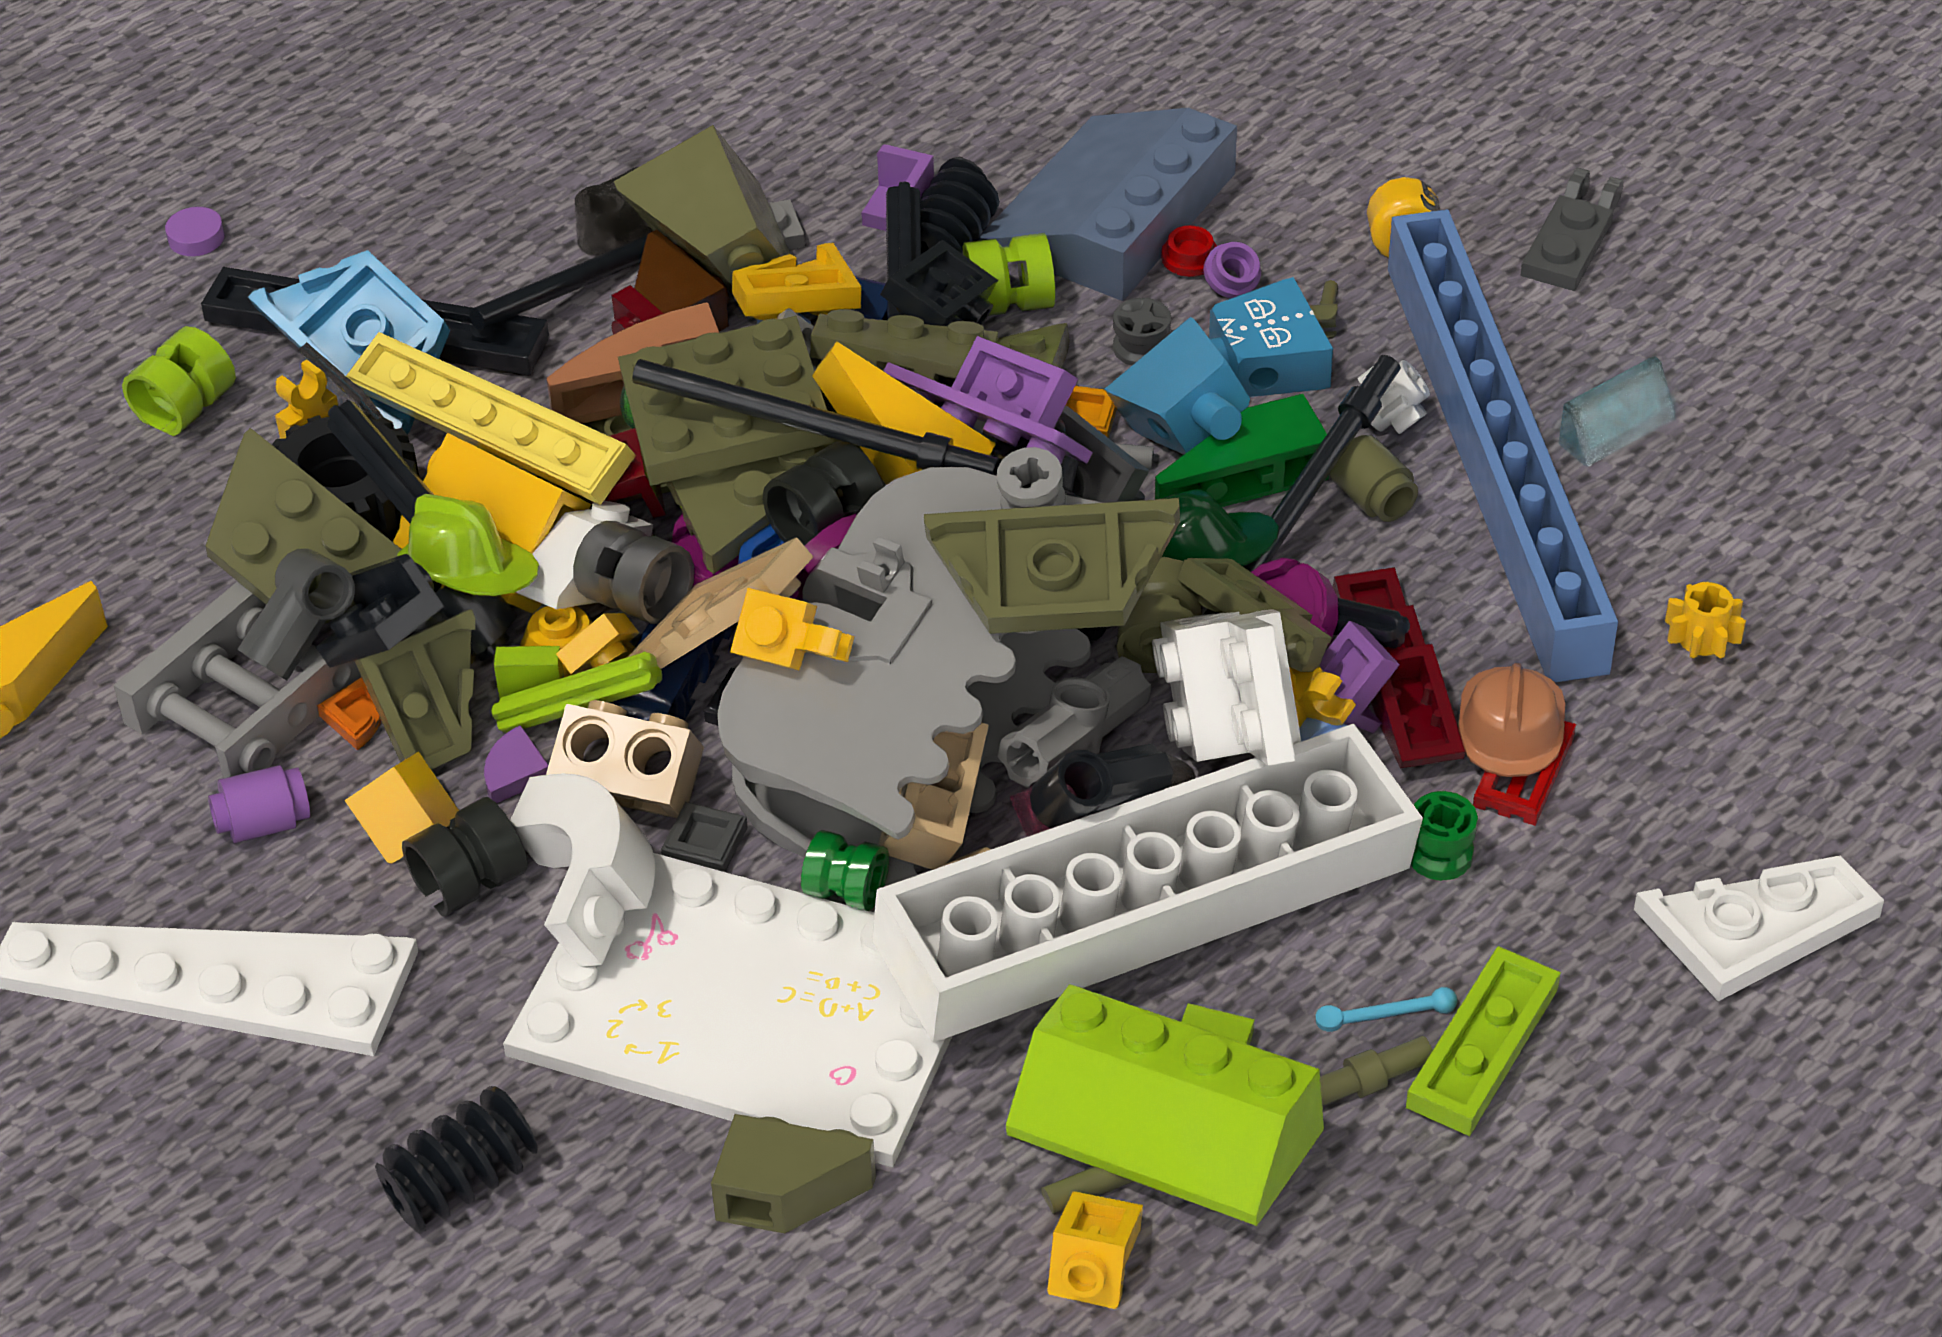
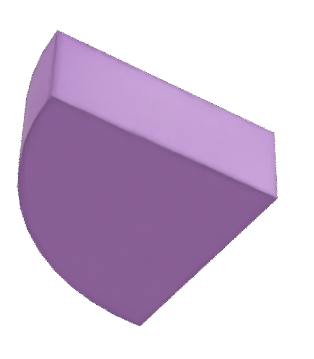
(511, 764)

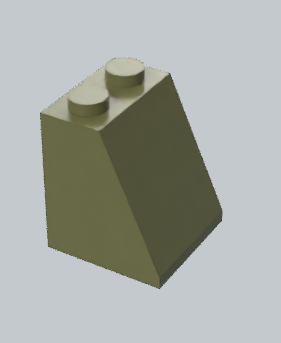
(706, 205)

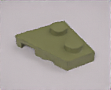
(426, 690)

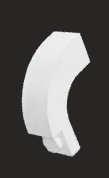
(609, 859)

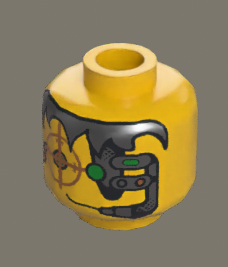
(1397, 198)

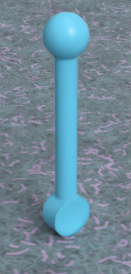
(1331, 1018)

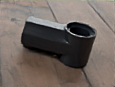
(1099, 782)

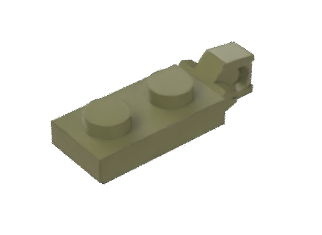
(1230, 587)

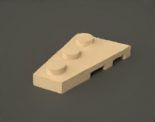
(719, 601)

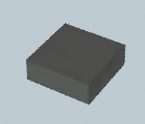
(705, 836)

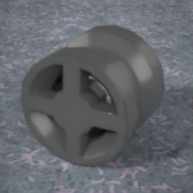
(1139, 328)

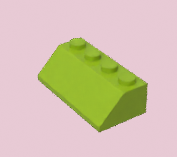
(1166, 1104)

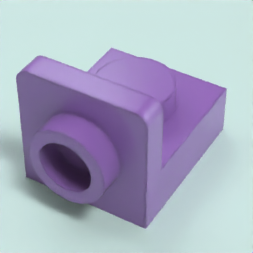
(1363, 669)

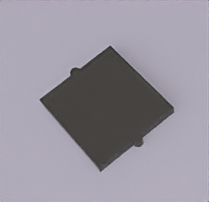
(339, 383)

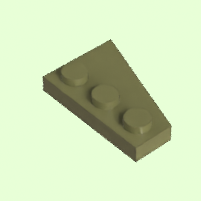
(901, 340)

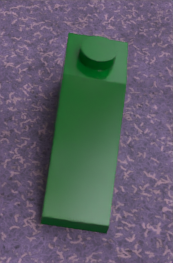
(1256, 461)

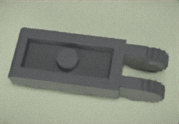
(1571, 233)

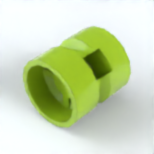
(1034, 270)
(179, 380)

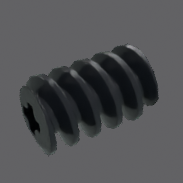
(957, 205)
(455, 1155)

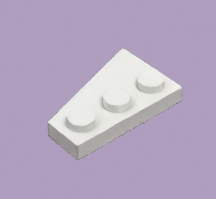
(1759, 925)

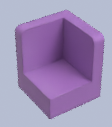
(896, 166)

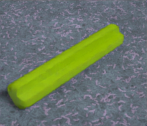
(602, 683)

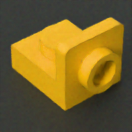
(1093, 1248)

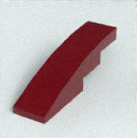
(1414, 699)

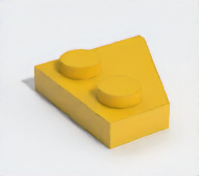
(807, 287)

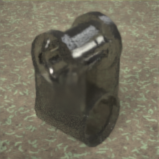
(606, 219)

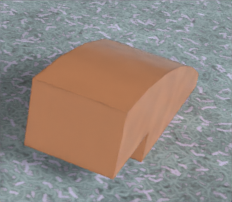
(592, 381)

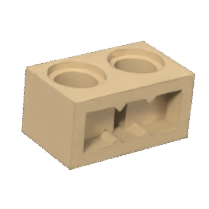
(629, 748)
(943, 806)

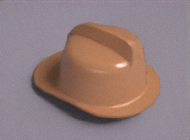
(1512, 720)

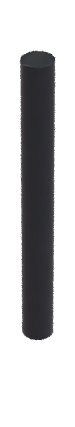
(557, 284)

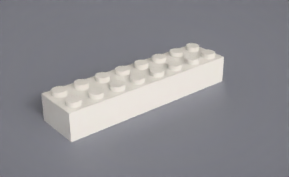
(1142, 881)

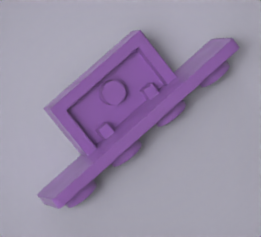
(1008, 393)

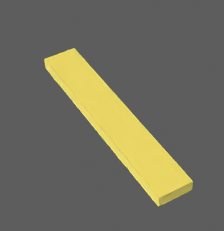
(491, 418)

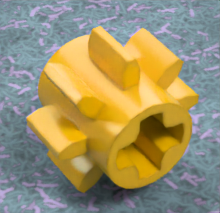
(1705, 620)

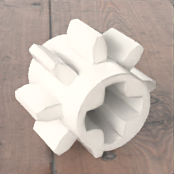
(1401, 400)

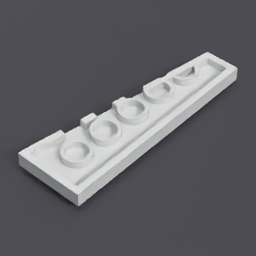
(252, 982)

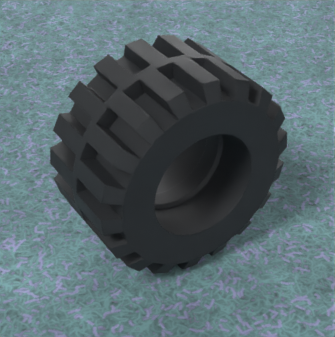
(331, 464)

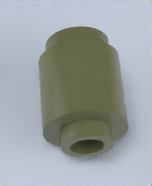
(1375, 479)

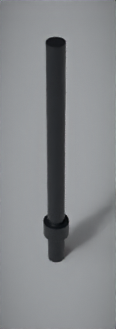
(1356, 413)
(927, 451)

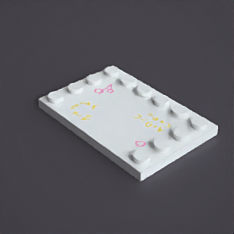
(739, 1007)

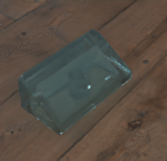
(1616, 412)

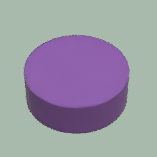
(194, 231)

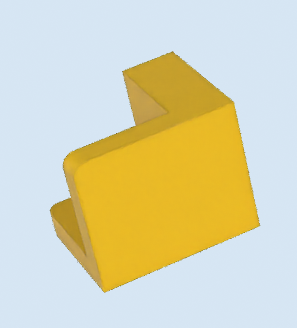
(401, 805)

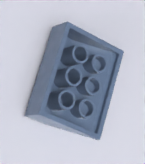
(1121, 193)

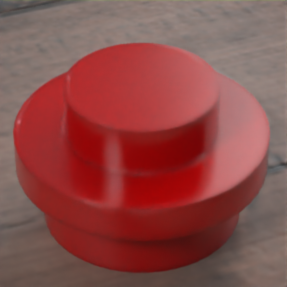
(1187, 250)

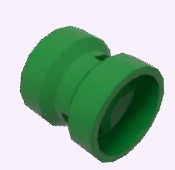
(1445, 836)
(844, 870)

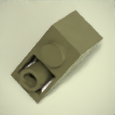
(787, 1173)

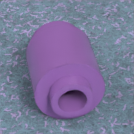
(259, 803)

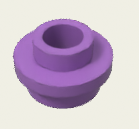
(1238, 258)

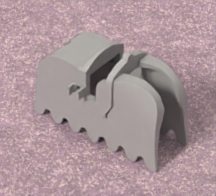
(845, 736)

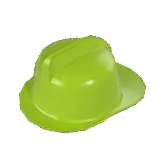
(464, 549)

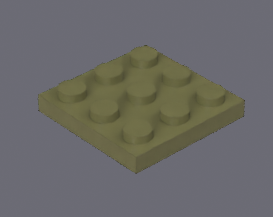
(694, 437)

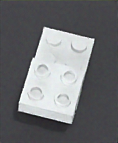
(1228, 686)

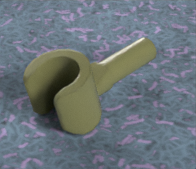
(1327, 309)

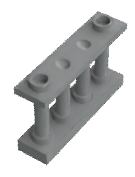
(204, 654)

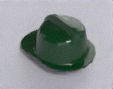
(1214, 534)

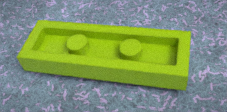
(1483, 1041)

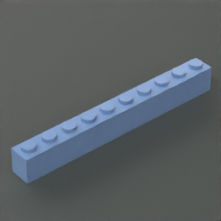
(1502, 449)

